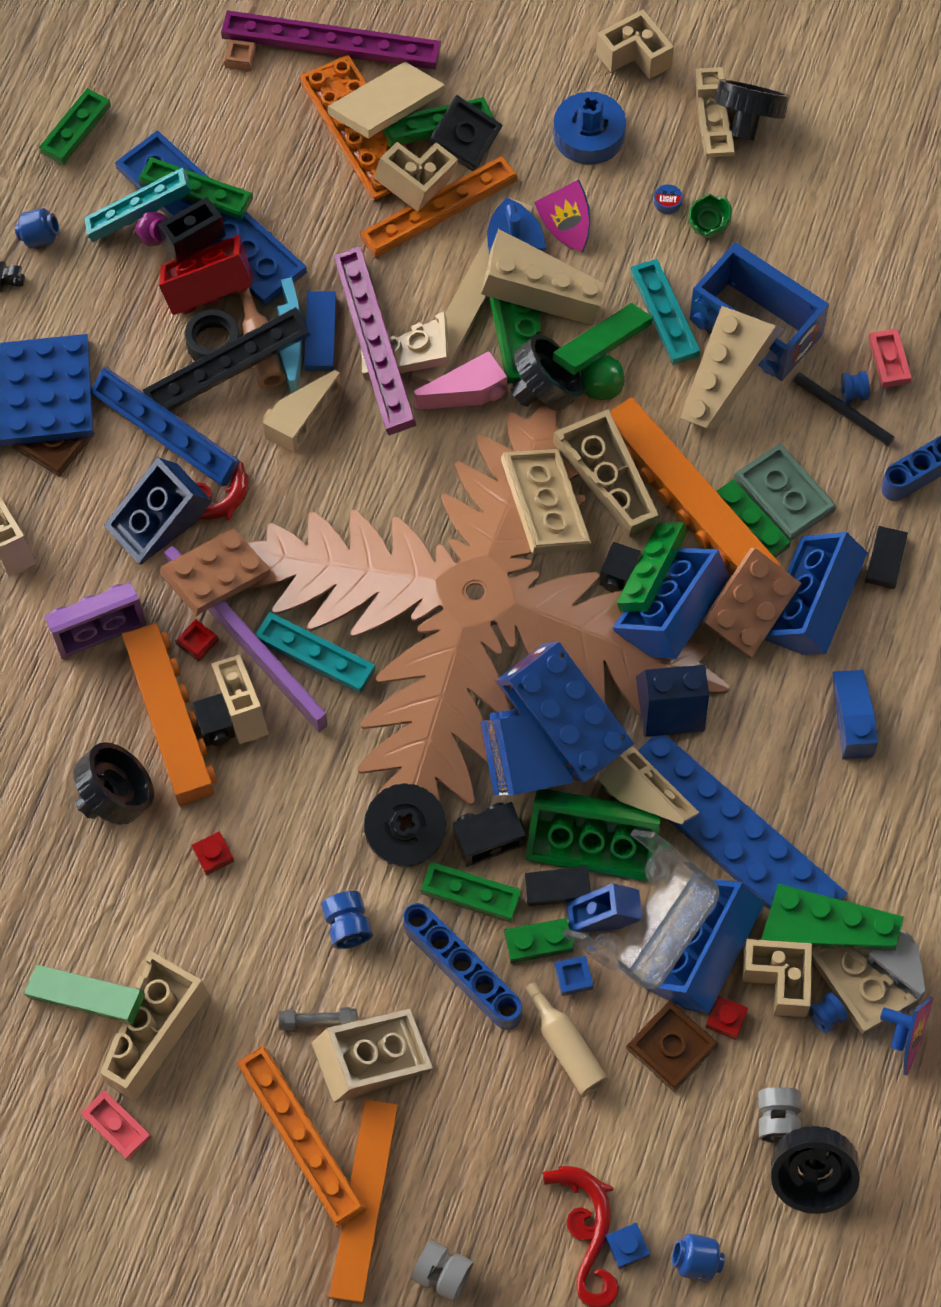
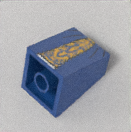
(520, 755)

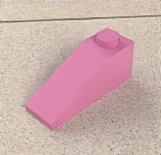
(467, 385)

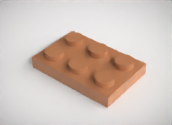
(214, 571)
(751, 602)

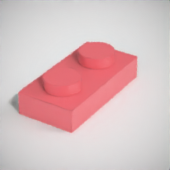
(889, 358)
(115, 1125)

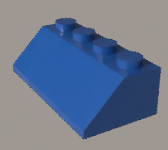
(827, 573)
(679, 604)
(713, 949)

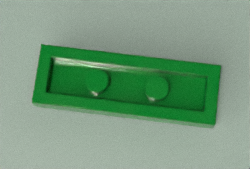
(75, 126)
(754, 518)
(471, 892)

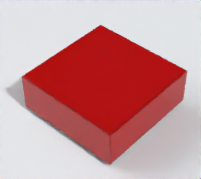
(197, 640)

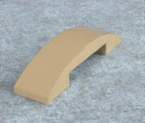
(713, 118)

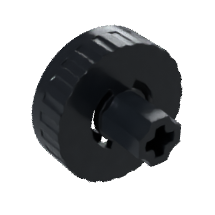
(750, 104)
(544, 377)
(119, 793)
(392, 806)
(815, 1153)

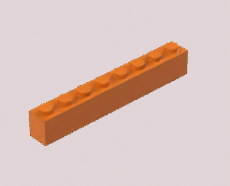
(684, 487)

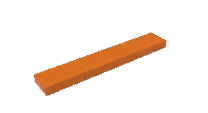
(443, 205)
(300, 1136)
(368, 1183)

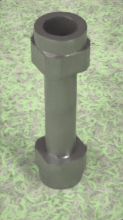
(290, 1020)

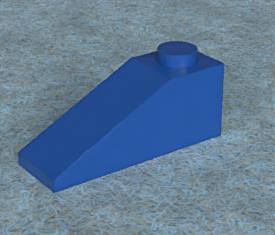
(854, 714)

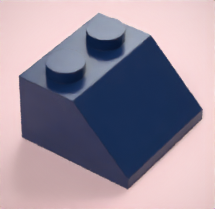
(673, 700)

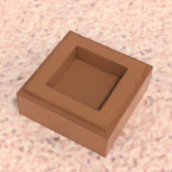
(240, 54)

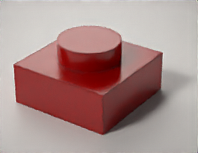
(212, 853)
(727, 1017)

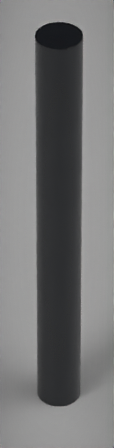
(844, 409)

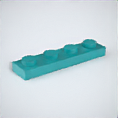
(133, 206)
(665, 311)
(315, 653)

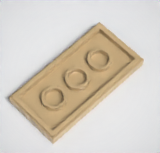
(386, 99)
(545, 501)

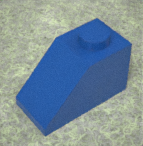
(605, 909)

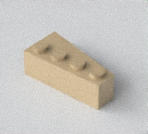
(539, 281)
(727, 365)
(606, 466)
(164, 1015)

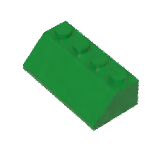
(590, 833)

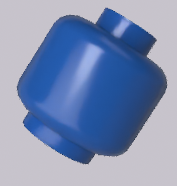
(37, 228)
(698, 1257)

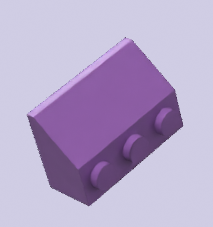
(95, 619)

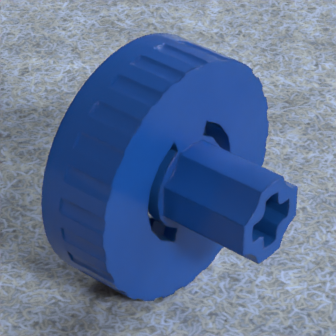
(586, 115)

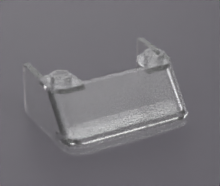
(669, 919)

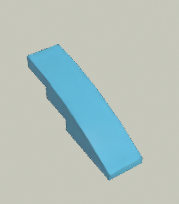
(291, 356)

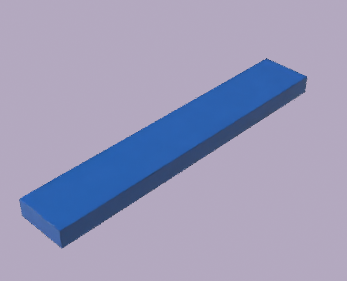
(164, 426)

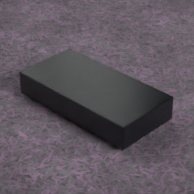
(886, 557)
(557, 885)

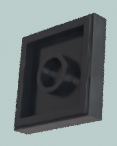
(465, 132)

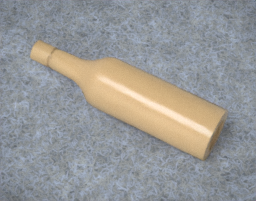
(568, 1045)

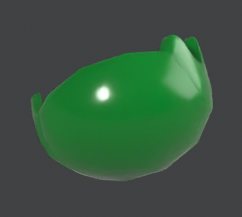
(710, 215)
(603, 378)

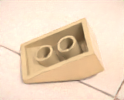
(370, 1054)

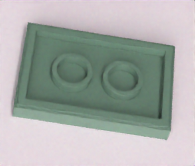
(784, 491)

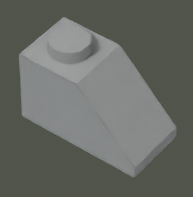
(901, 965)

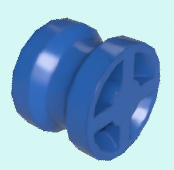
(855, 386)
(828, 1012)

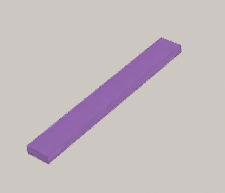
(264, 659)

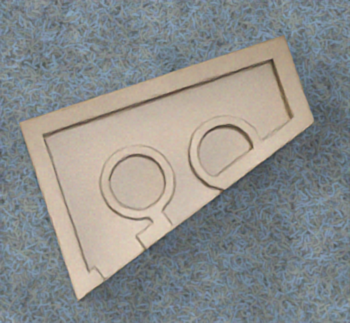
(420, 348)
(859, 986)

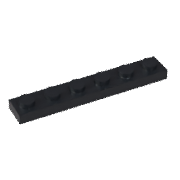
(229, 360)

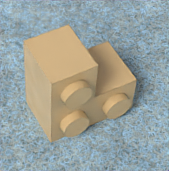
(635, 40)
(415, 178)
(786, 967)

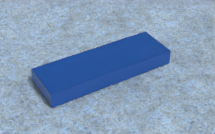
(321, 325)

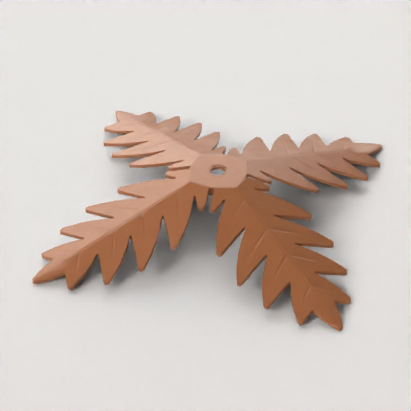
(454, 657)

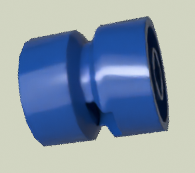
(346, 915)

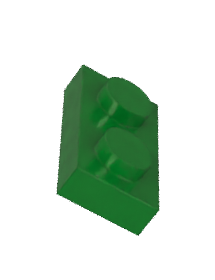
(537, 940)

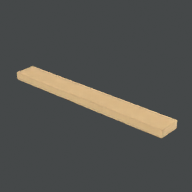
(463, 311)

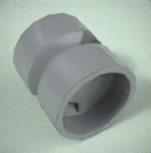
(779, 1112)
(454, 1272)

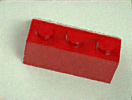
(206, 276)

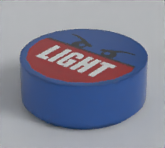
(668, 199)

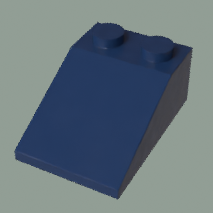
(157, 510)

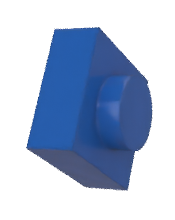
(573, 975)
(627, 1246)

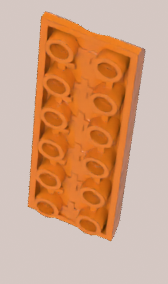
(329, 85)

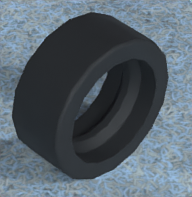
(204, 320)

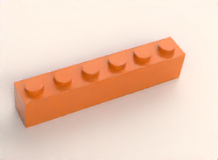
(168, 714)

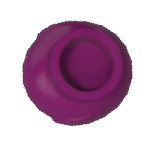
(148, 228)

